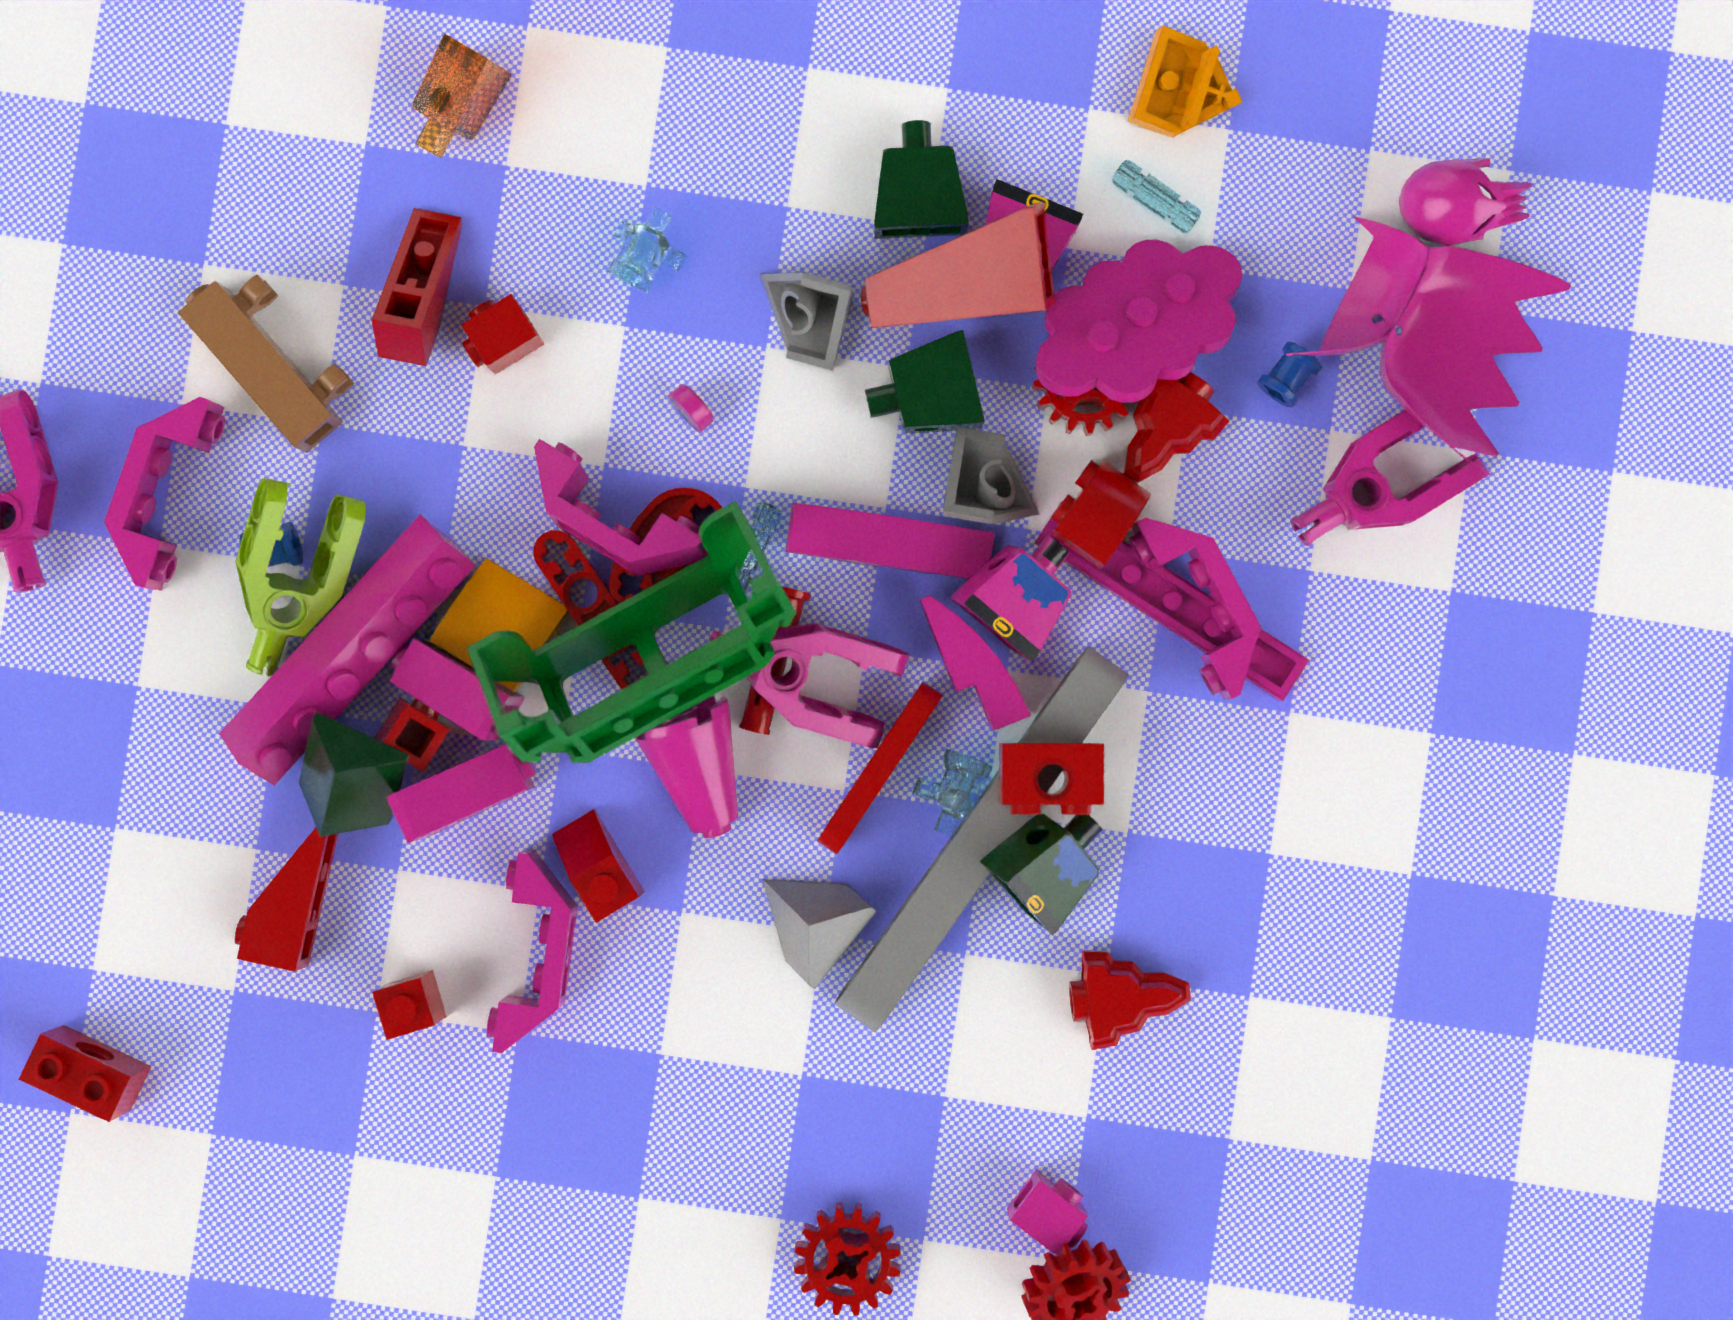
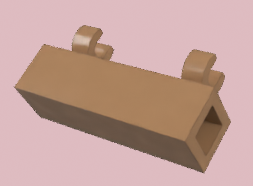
(260, 365)

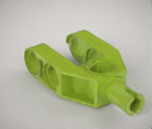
(310, 596)

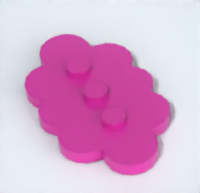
(1139, 320)

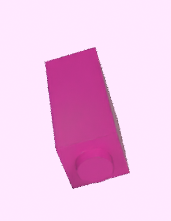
(449, 687)
(460, 793)

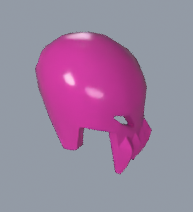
(1448, 206)

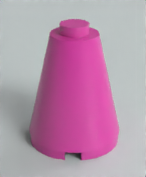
(697, 765)

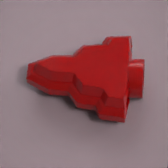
(1171, 423)
(1119, 997)

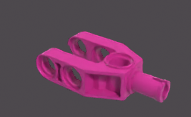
(34, 493)
(1383, 508)
(812, 714)

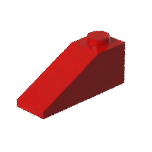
(417, 288)
(286, 914)

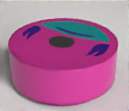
(691, 407)

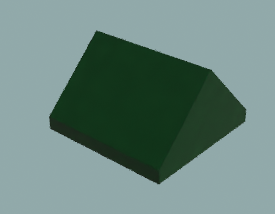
(348, 777)

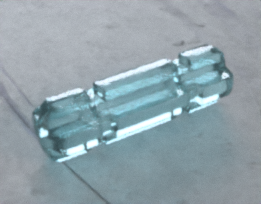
(1156, 196)
(765, 518)

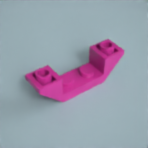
(665, 546)
(147, 558)
(1228, 663)
(538, 886)

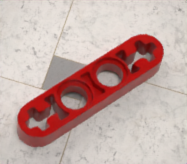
(581, 614)
(879, 768)

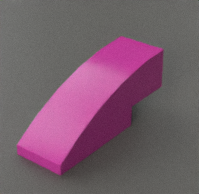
(974, 664)

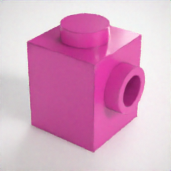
(1049, 1212)

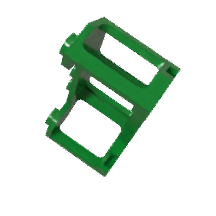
(667, 688)

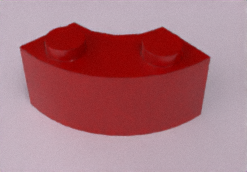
(1100, 513)

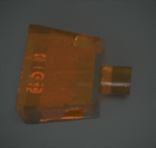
(456, 94)

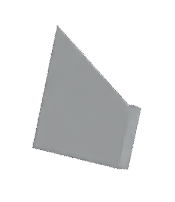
(809, 315)
(985, 480)
(815, 923)

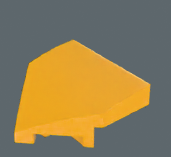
(1180, 85)

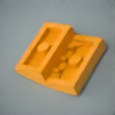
(493, 603)

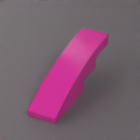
(887, 541)

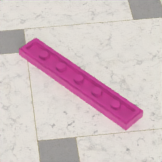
(1185, 612)

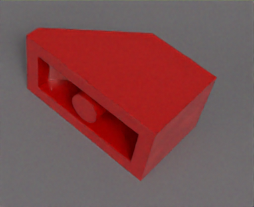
(596, 866)

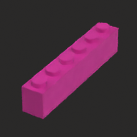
(346, 649)

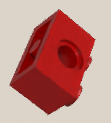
(1081, 768)
(85, 1073)

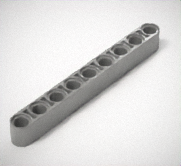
(957, 869)

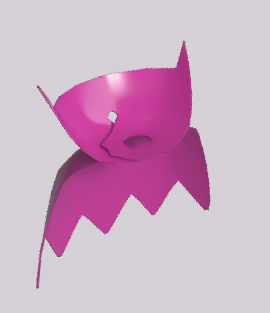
(1453, 318)

